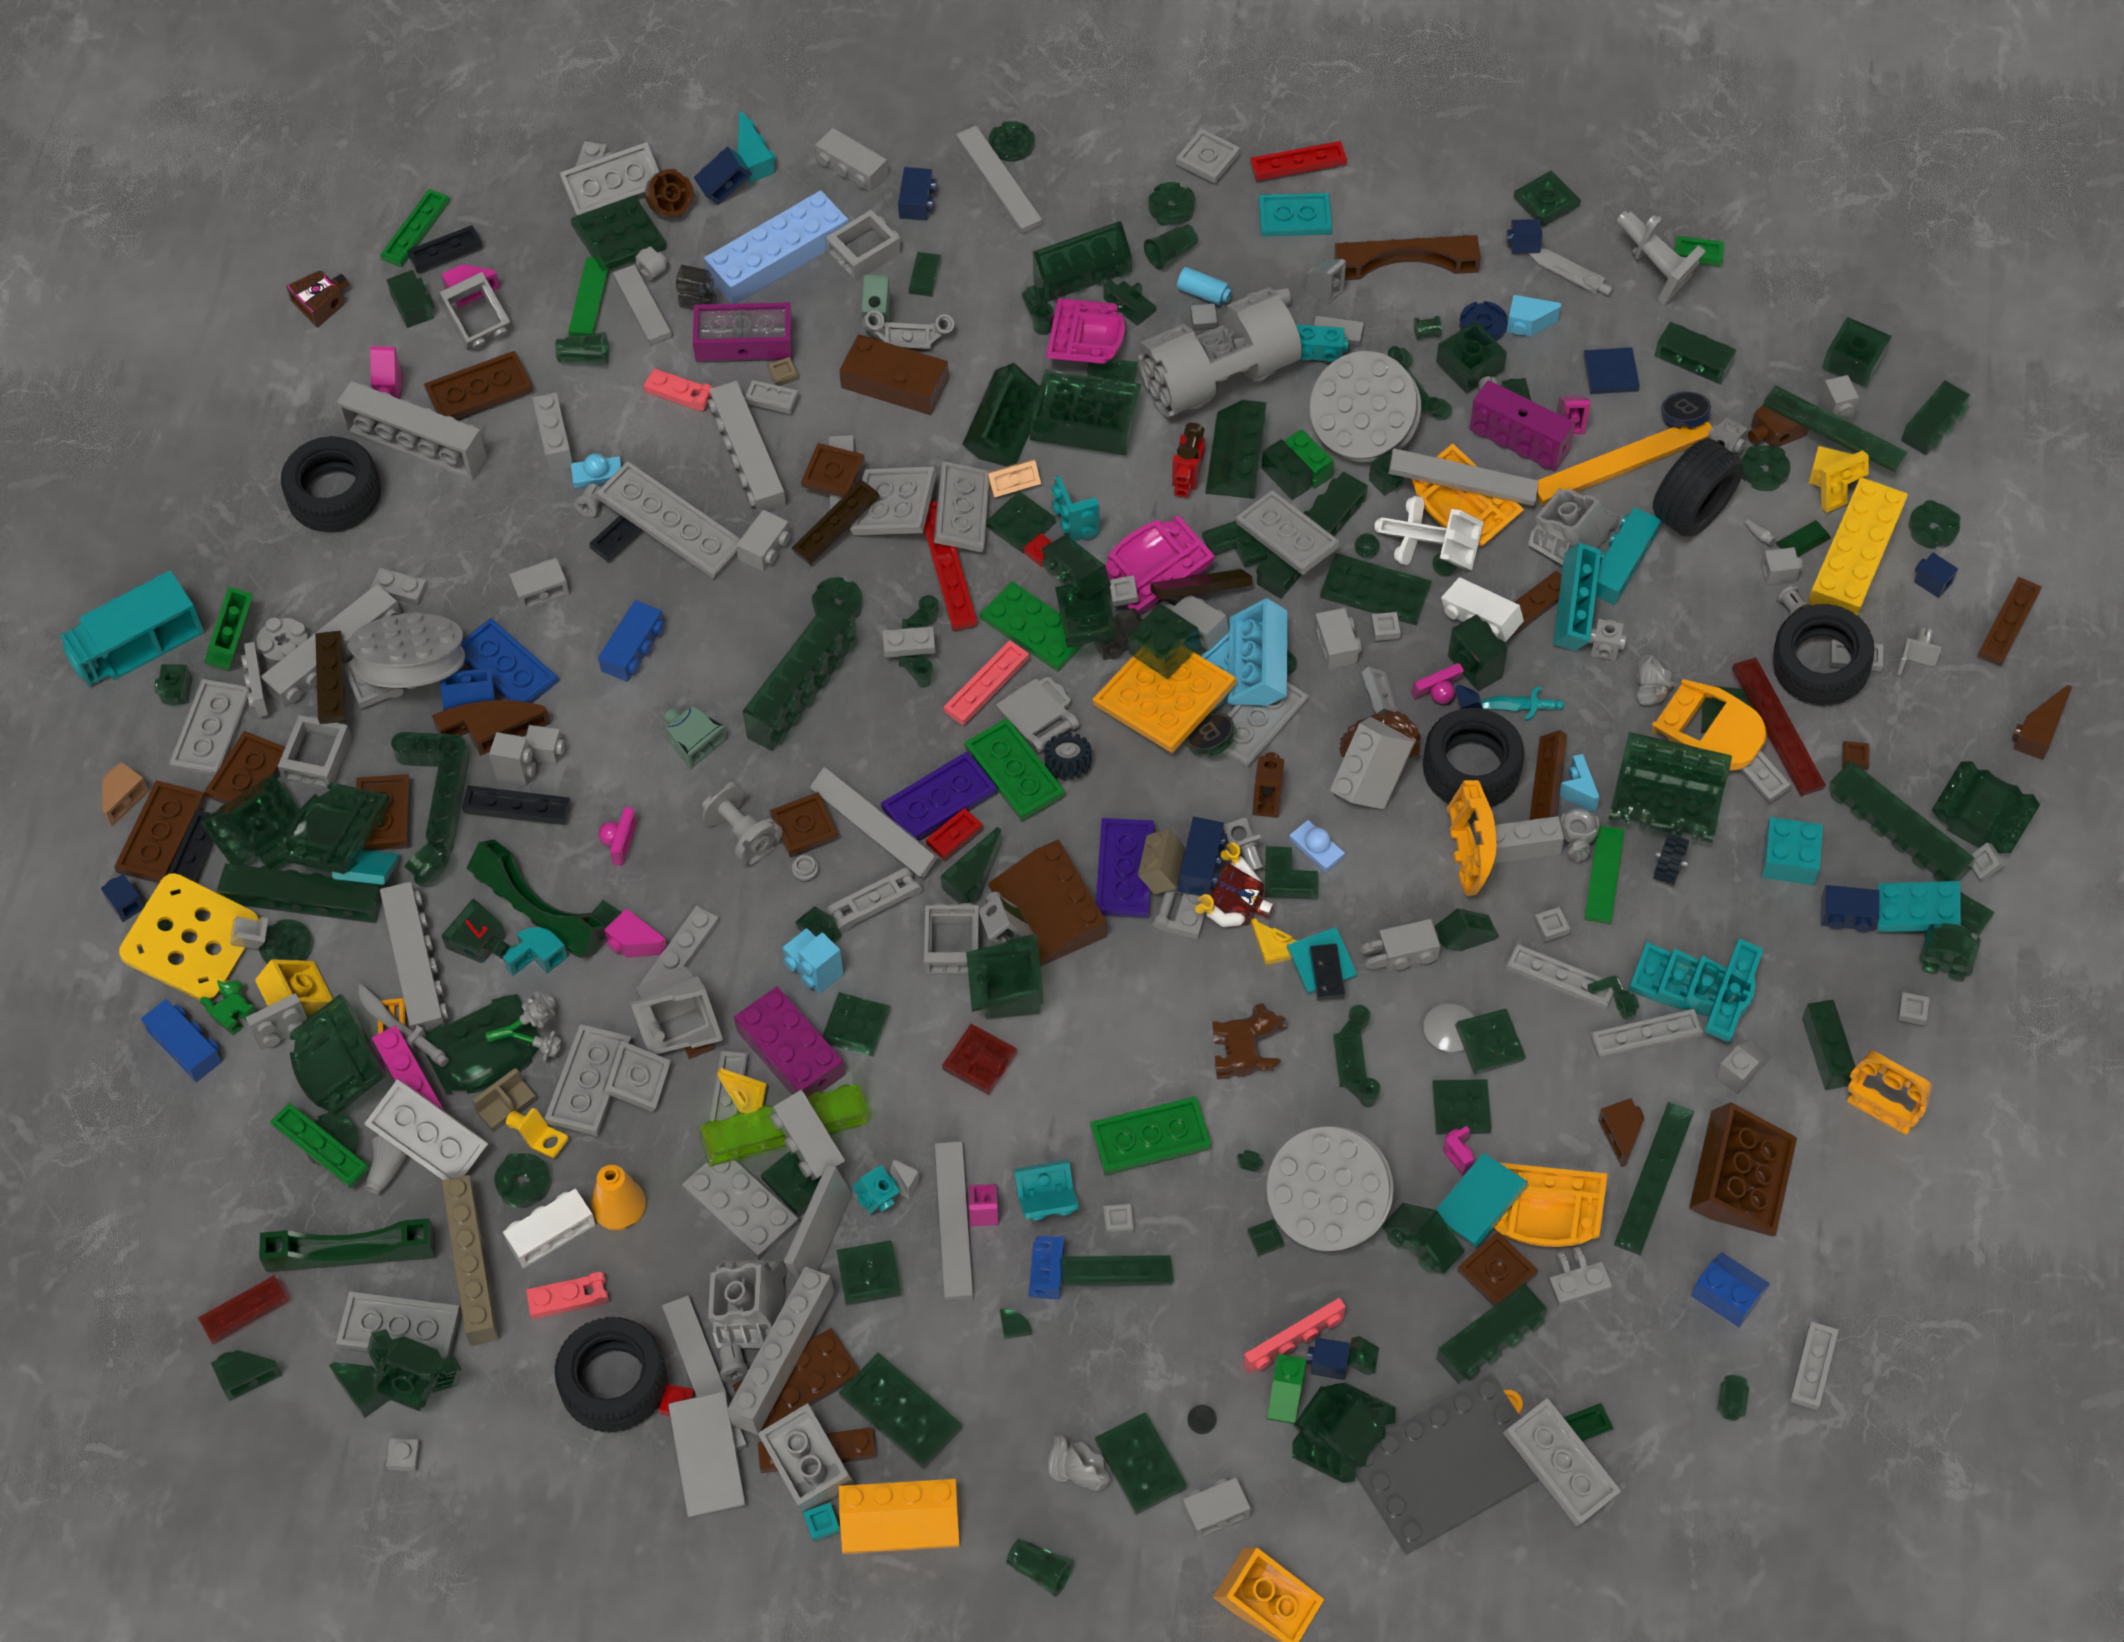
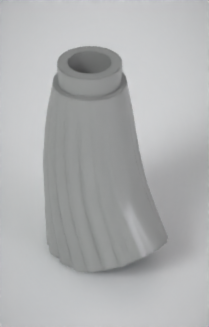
(385, 1164)

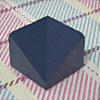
(1468, 698)

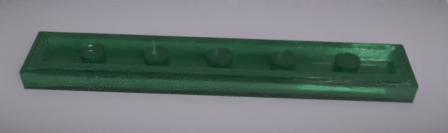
(1834, 428)
(1654, 1178)

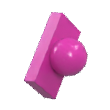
(1439, 685)
(619, 835)

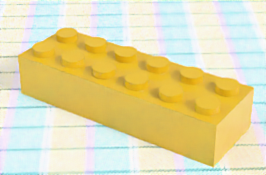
(1858, 546)

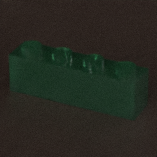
(1492, 1334)

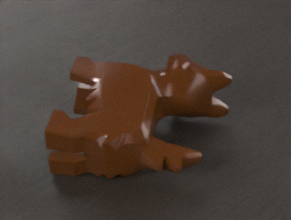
(1240, 1042)

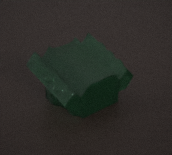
(1984, 808)
(252, 821)
(409, 1370)
(1340, 1430)

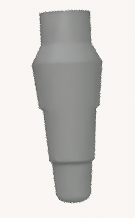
(1761, 533)

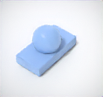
(1317, 846)

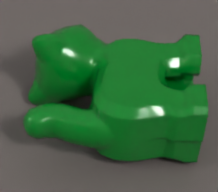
(230, 1008)

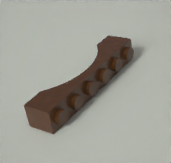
(1452, 253)

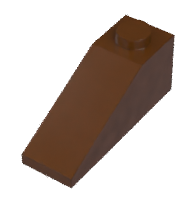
(2040, 725)

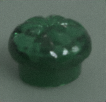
(428, 863)

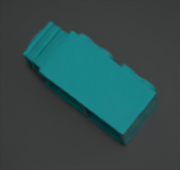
(131, 630)

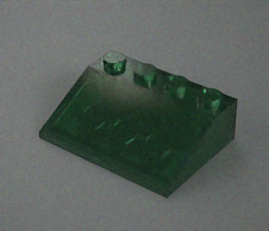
(1084, 412)

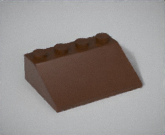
(1052, 901)
(1743, 1170)

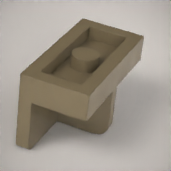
(502, 1098)

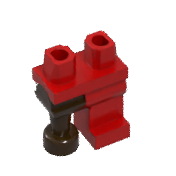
(1188, 460)

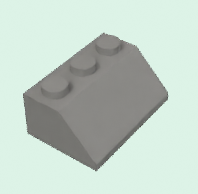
(1372, 764)

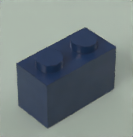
(722, 175)
(916, 193)
(1850, 908)

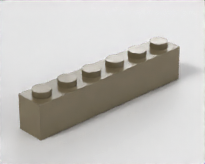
(470, 1260)

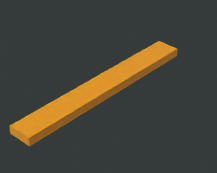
(1621, 460)

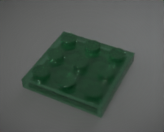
(617, 233)

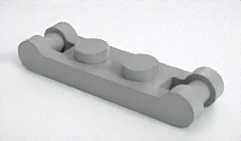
(874, 899)

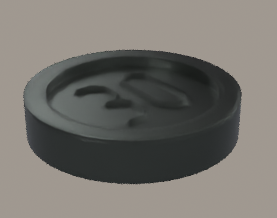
(1201, 1419)

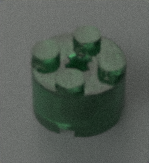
(1949, 951)

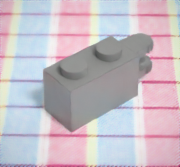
(1210, 621)
(1403, 946)

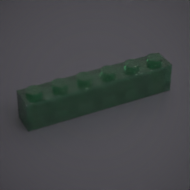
(1330, 512)
(1900, 824)
(300, 892)

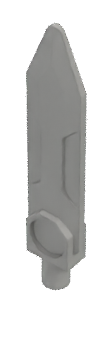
(1572, 272)

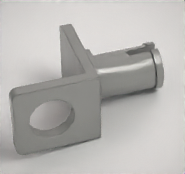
(1920, 650)
(1247, 845)

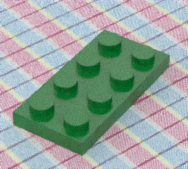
(1029, 625)
(1014, 769)
(1150, 1135)

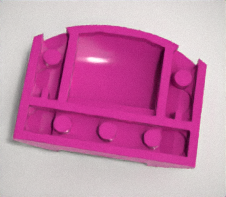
(1085, 331)
(1158, 554)

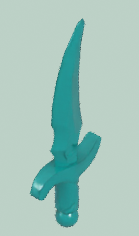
(1518, 703)

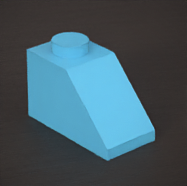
(1531, 315)

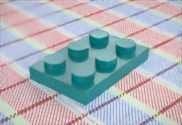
(1918, 905)

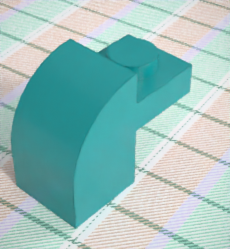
(535, 945)

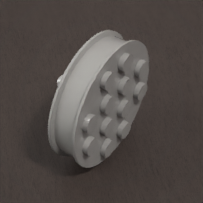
(1365, 406)
(406, 650)
(1330, 1188)

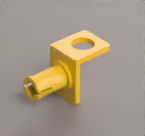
(536, 1131)

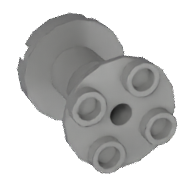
(753, 836)

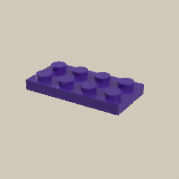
(939, 796)
(1120, 854)

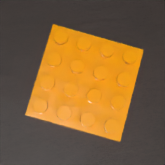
(1164, 707)

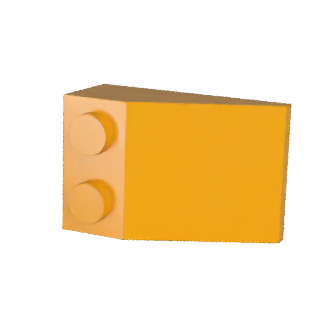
(1268, 1596)

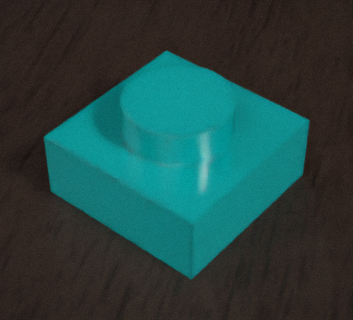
(821, 1522)

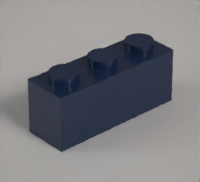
(1202, 857)

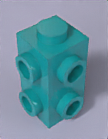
(1322, 342)

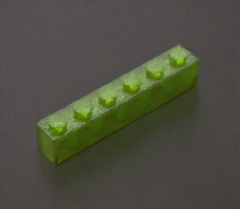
(754, 1132)

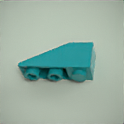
(753, 150)

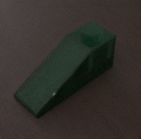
(968, 876)

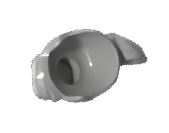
(1653, 681)
(1579, 830)
(1077, 1464)

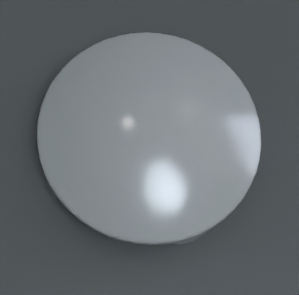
(1440, 1027)

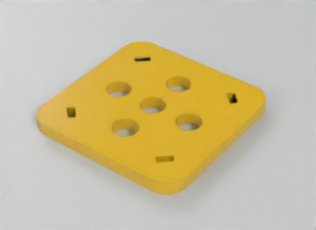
(181, 911)

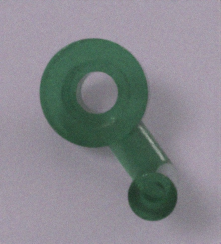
(1625, 1002)

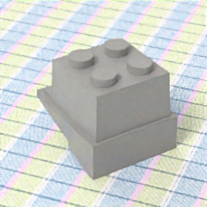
(675, 1013)

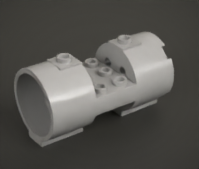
(1253, 340)

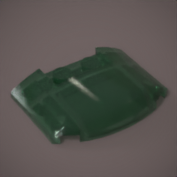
(334, 827)
(334, 1057)
(474, 1061)

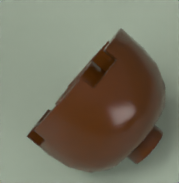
(669, 193)

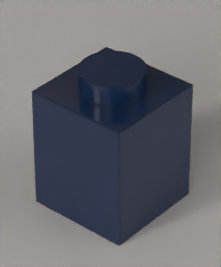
(1525, 236)
(1935, 574)
(122, 897)
(1328, 1358)

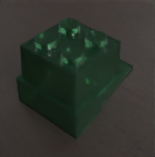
(1006, 978)

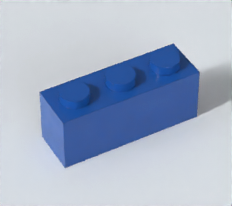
(631, 641)
(182, 1039)

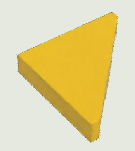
(1271, 942)
(744, 1091)

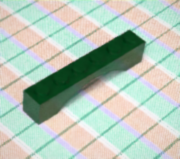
(498, 869)
(301, 1251)

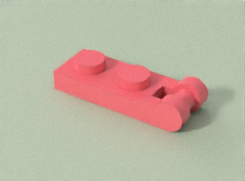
(677, 389)
(567, 1296)

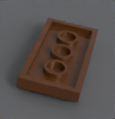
(479, 386)
(159, 831)
(817, 1374)

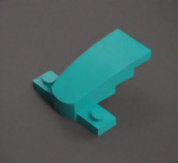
(1700, 984)

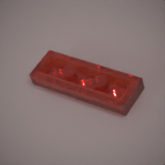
(243, 1309)

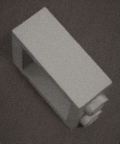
(872, 259)
(464, 289)
(308, 773)
(949, 914)

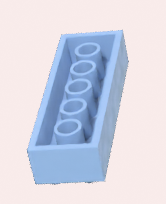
(774, 247)

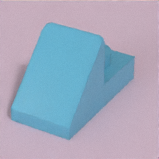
(1581, 786)

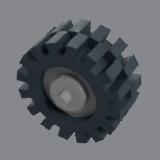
(1068, 756)
(1671, 859)

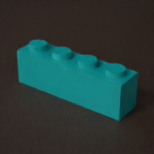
(1625, 554)
(1577, 597)

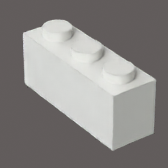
(1467, 599)
(548, 1227)

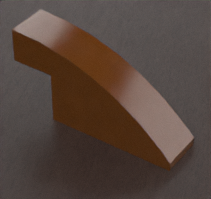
(486, 718)

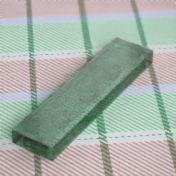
(1116, 1270)

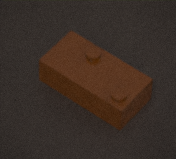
(894, 374)

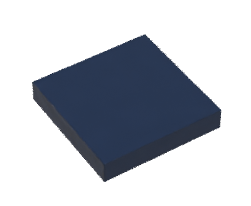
(1611, 370)

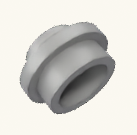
(804, 868)

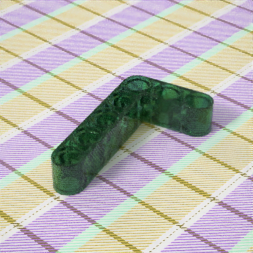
(447, 762)

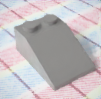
(805, 1458)

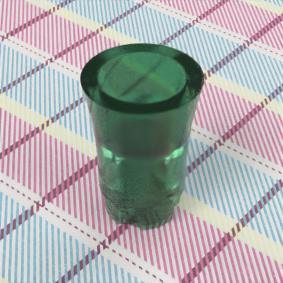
(1170, 245)
(583, 349)
(1040, 1565)

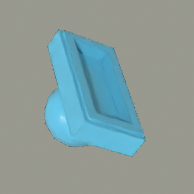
(594, 470)

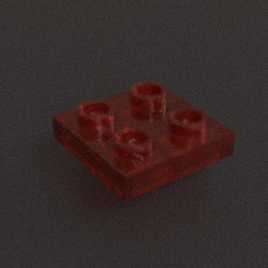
(979, 1059)

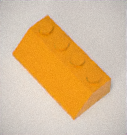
(899, 1516)

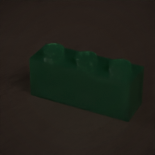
(1695, 353)
(1936, 418)
(1075, 567)
(1828, 1044)

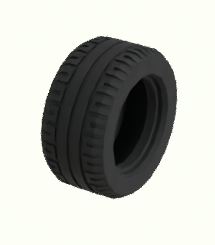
(321, 457)
(1698, 487)
(1831, 622)
(1479, 727)
(601, 1337)

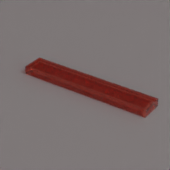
(1778, 727)

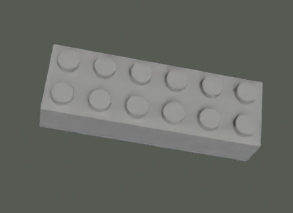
(412, 430)

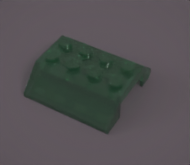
(1670, 787)

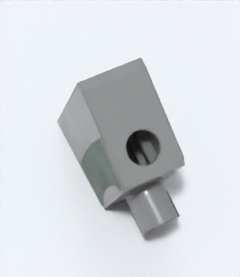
(1003, 919)

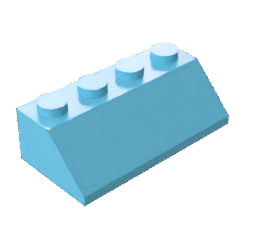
(1258, 654)

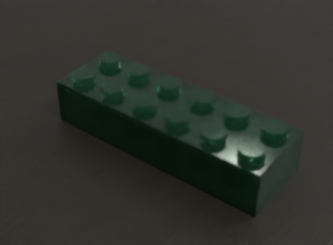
(800, 676)

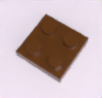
(832, 470)
(804, 824)
(1497, 1269)

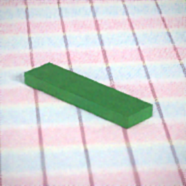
(415, 227)
(588, 299)
(1604, 875)
(319, 1145)

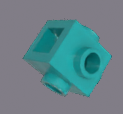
(876, 1190)

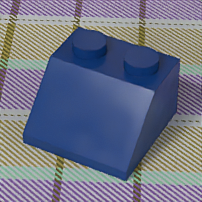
(1729, 1289)

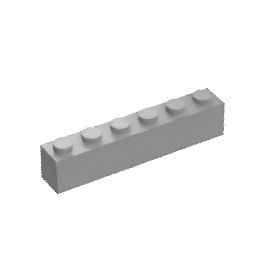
(747, 447)
(297, 670)
(412, 956)
(781, 1350)

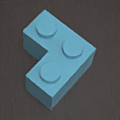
(814, 959)

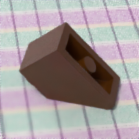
(1621, 1127)

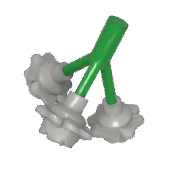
(537, 1011)

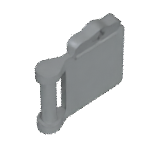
(1037, 707)

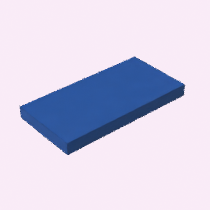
(514, 669)

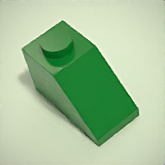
(1286, 1389)

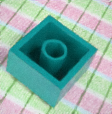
(1792, 851)

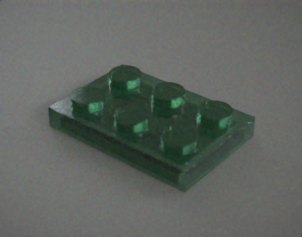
(1140, 1463)

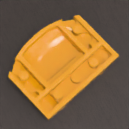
(1439, 501)
(1555, 1207)

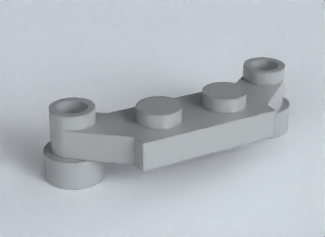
(905, 334)

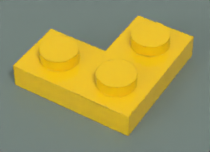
(1838, 476)

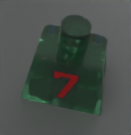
(476, 934)

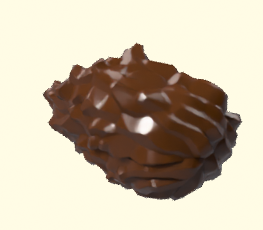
(1395, 720)

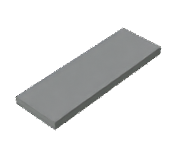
(669, 519)

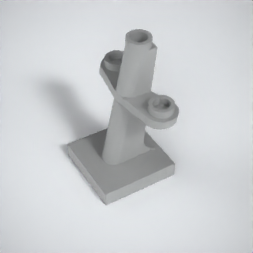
(1673, 266)

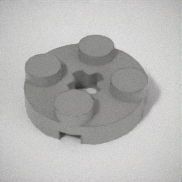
(274, 631)

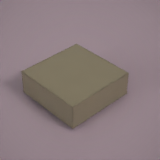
(782, 371)

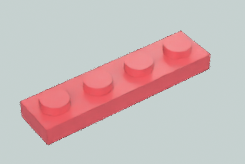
(986, 683)
(1287, 1340)

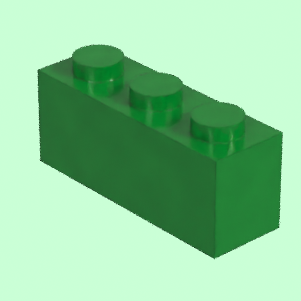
(228, 628)

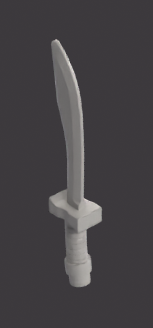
(413, 1038)

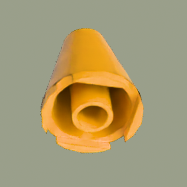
(617, 1199)

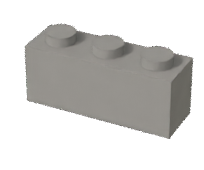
(851, 160)
(552, 432)
(1528, 839)
(805, 1135)

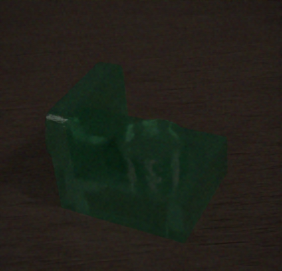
(817, 922)

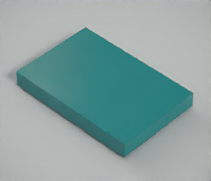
(1295, 214)
(1480, 1199)

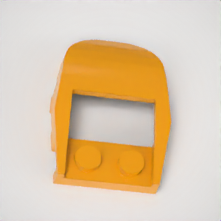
(1734, 732)
(1474, 858)
(1895, 1077)

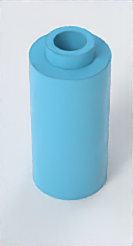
(1204, 286)

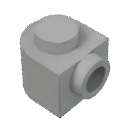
(650, 263)

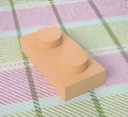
(1013, 478)

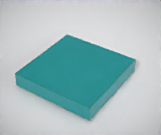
(372, 867)
(1301, 957)

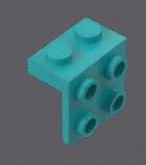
(1077, 519)
(1045, 1190)

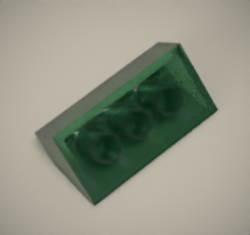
(1082, 261)
(1003, 417)
(1237, 450)

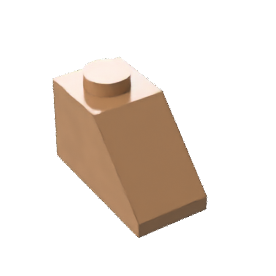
(121, 791)

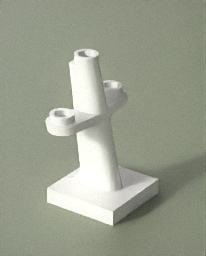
(1458, 539)

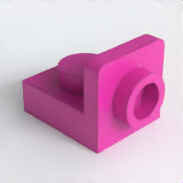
(1456, 1152)

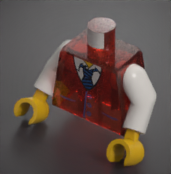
(1236, 893)

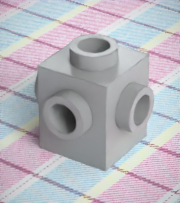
(1729, 434)
(1607, 639)

